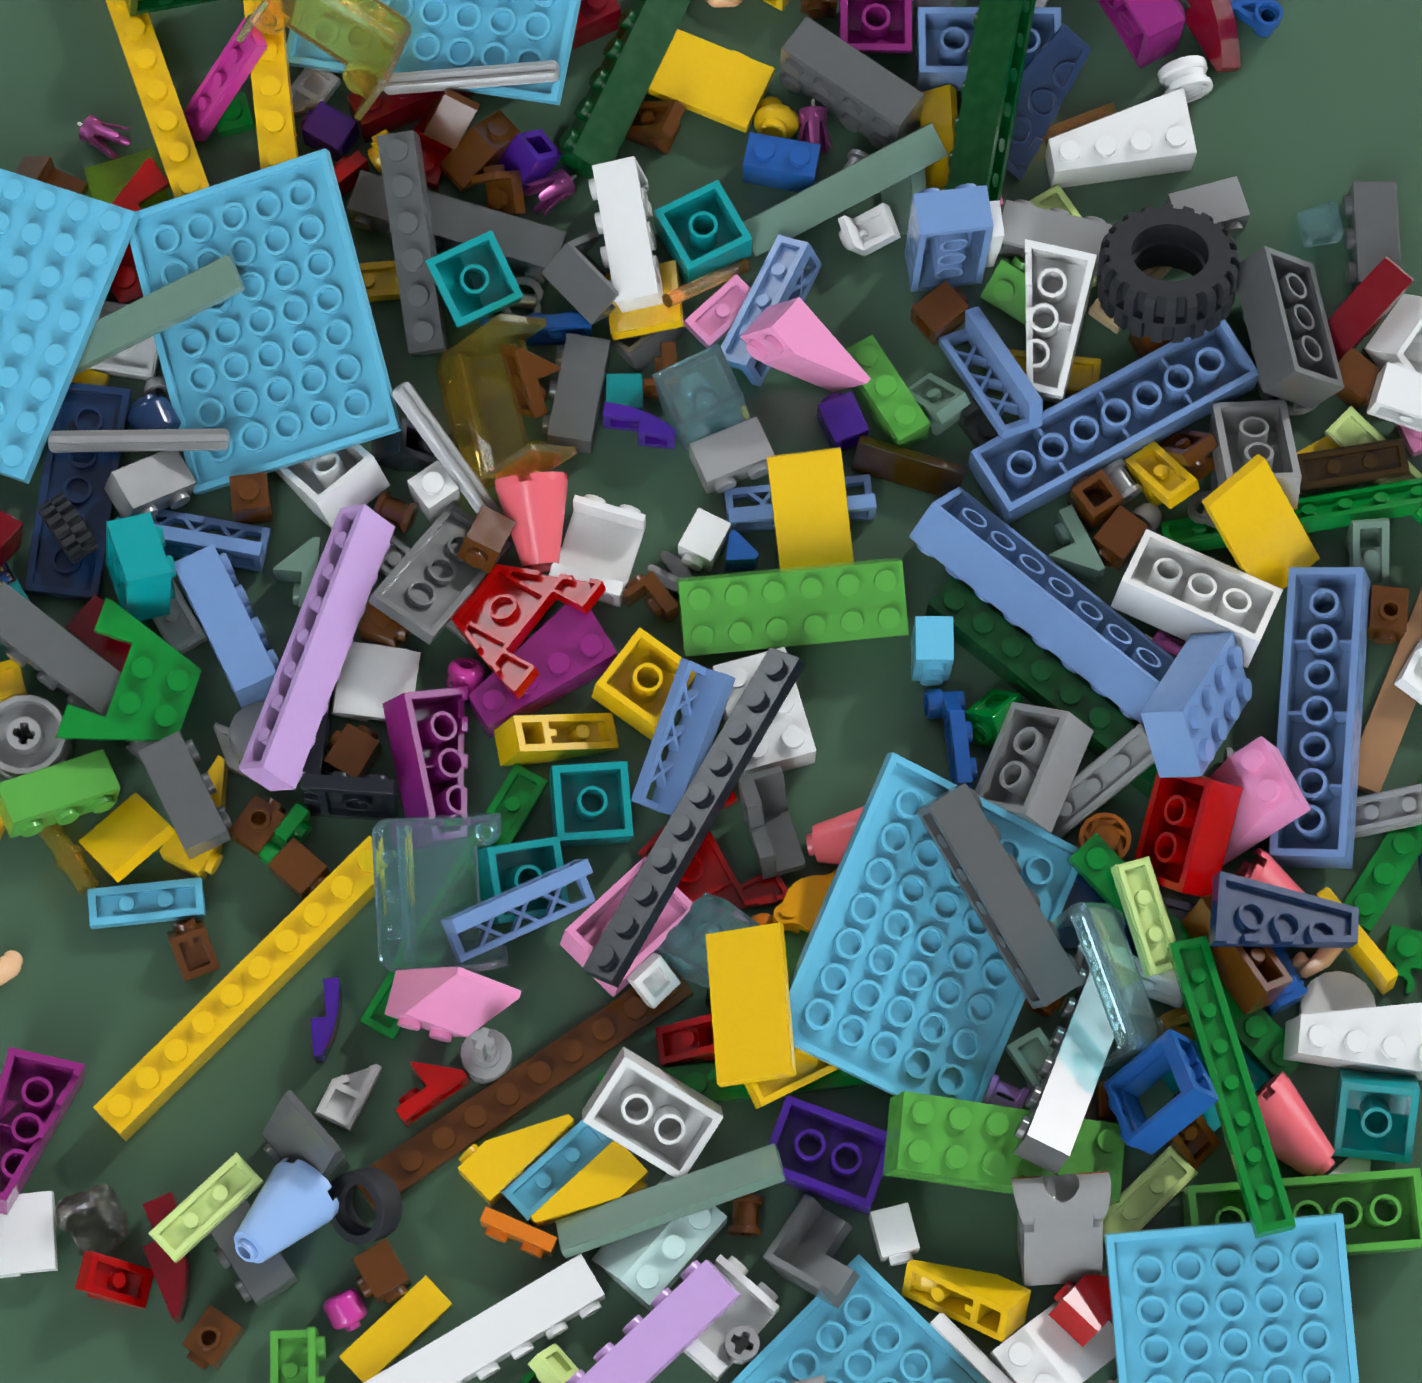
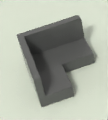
(582, 279)
(769, 823)
(806, 1252)

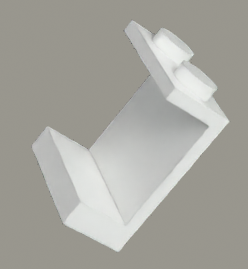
(601, 545)
(752, 1309)

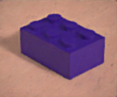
(829, 1154)

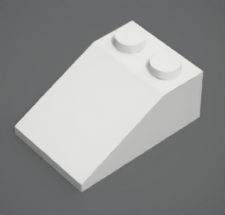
(336, 481)
(1050, 1355)

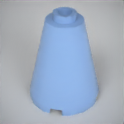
(285, 1211)

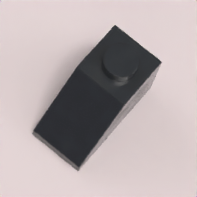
(403, 449)

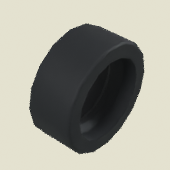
(386, 1202)

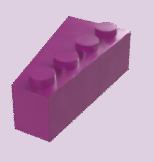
(567, 654)
(429, 750)
(32, 1104)

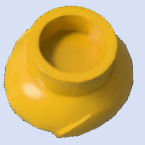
(776, 119)

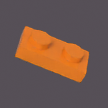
(502, 1227)

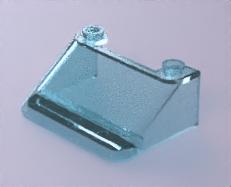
(423, 875)
(1115, 977)

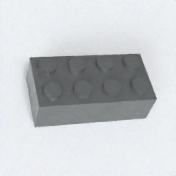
(849, 85)
(1288, 328)

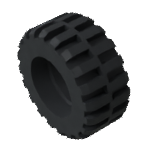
(1172, 240)

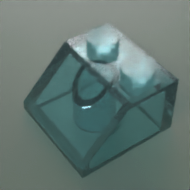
(700, 396)
(686, 942)

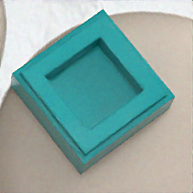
(625, 389)

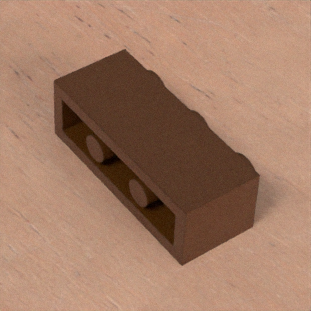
(1249, 973)

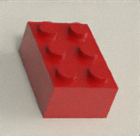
(1188, 831)

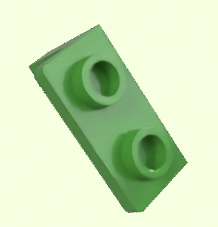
(1008, 289)
(296, 1356)

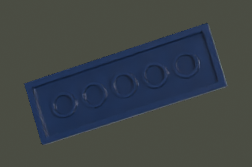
(82, 481)

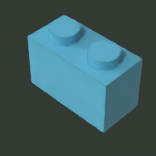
(932, 649)

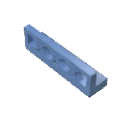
(777, 280)
(1002, 375)
(761, 515)
(241, 552)
(688, 741)
(519, 896)

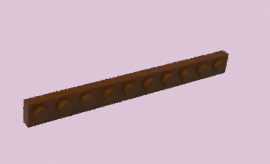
(523, 1087)

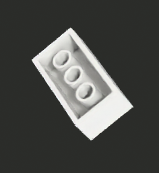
(1194, 594)

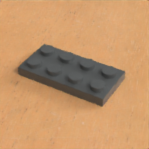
(431, 579)

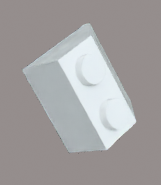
(1399, 335)

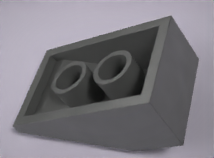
(298, 1135)

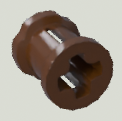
(396, 511)
(745, 1216)

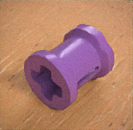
(998, 1086)

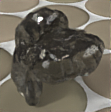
(94, 1219)

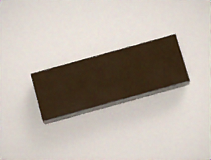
(1353, 464)
(907, 467)

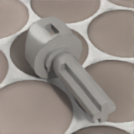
(486, 1055)

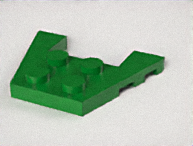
(150, 691)

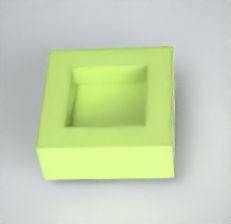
(553, 1365)

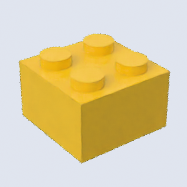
(639, 682)

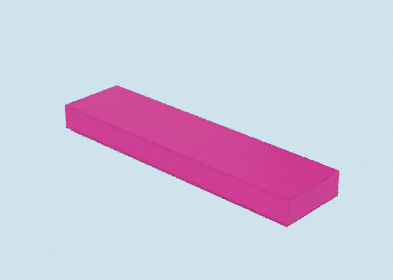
(223, 82)

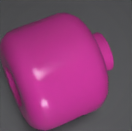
(465, 673)
(345, 1309)

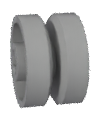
(33, 721)

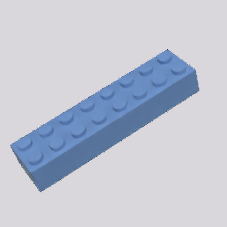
(1112, 420)
(1043, 600)
(1322, 711)

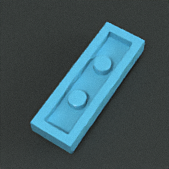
(146, 903)
(555, 1169)

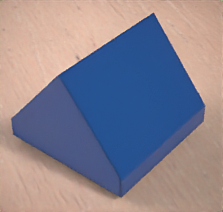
(740, 554)

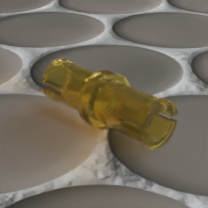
(69, 858)

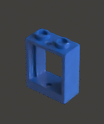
(1197, 1094)

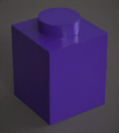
(329, 130)
(532, 155)
(841, 420)

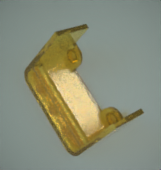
(355, 32)
(483, 407)

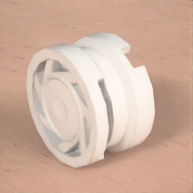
(1186, 73)

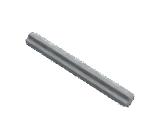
(473, 77)
(139, 440)
(443, 448)

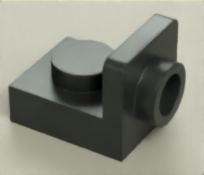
(976, 424)

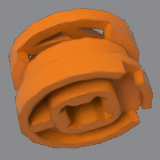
(1110, 829)

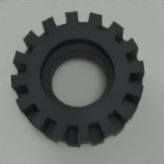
(67, 527)

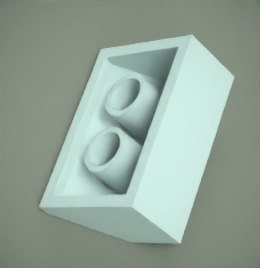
(658, 1256)

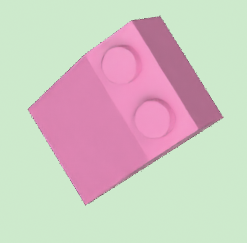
(799, 344)
(1268, 794)
(587, 929)
(446, 1001)

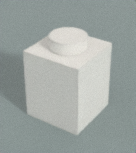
(433, 490)
(703, 541)
(894, 1234)

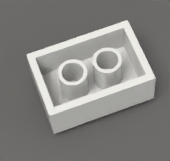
(788, 738)
(652, 1114)

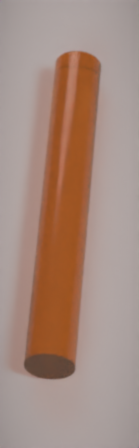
(705, 283)

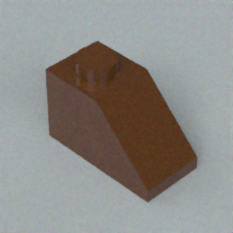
(479, 148)

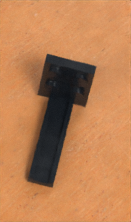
(339, 793)

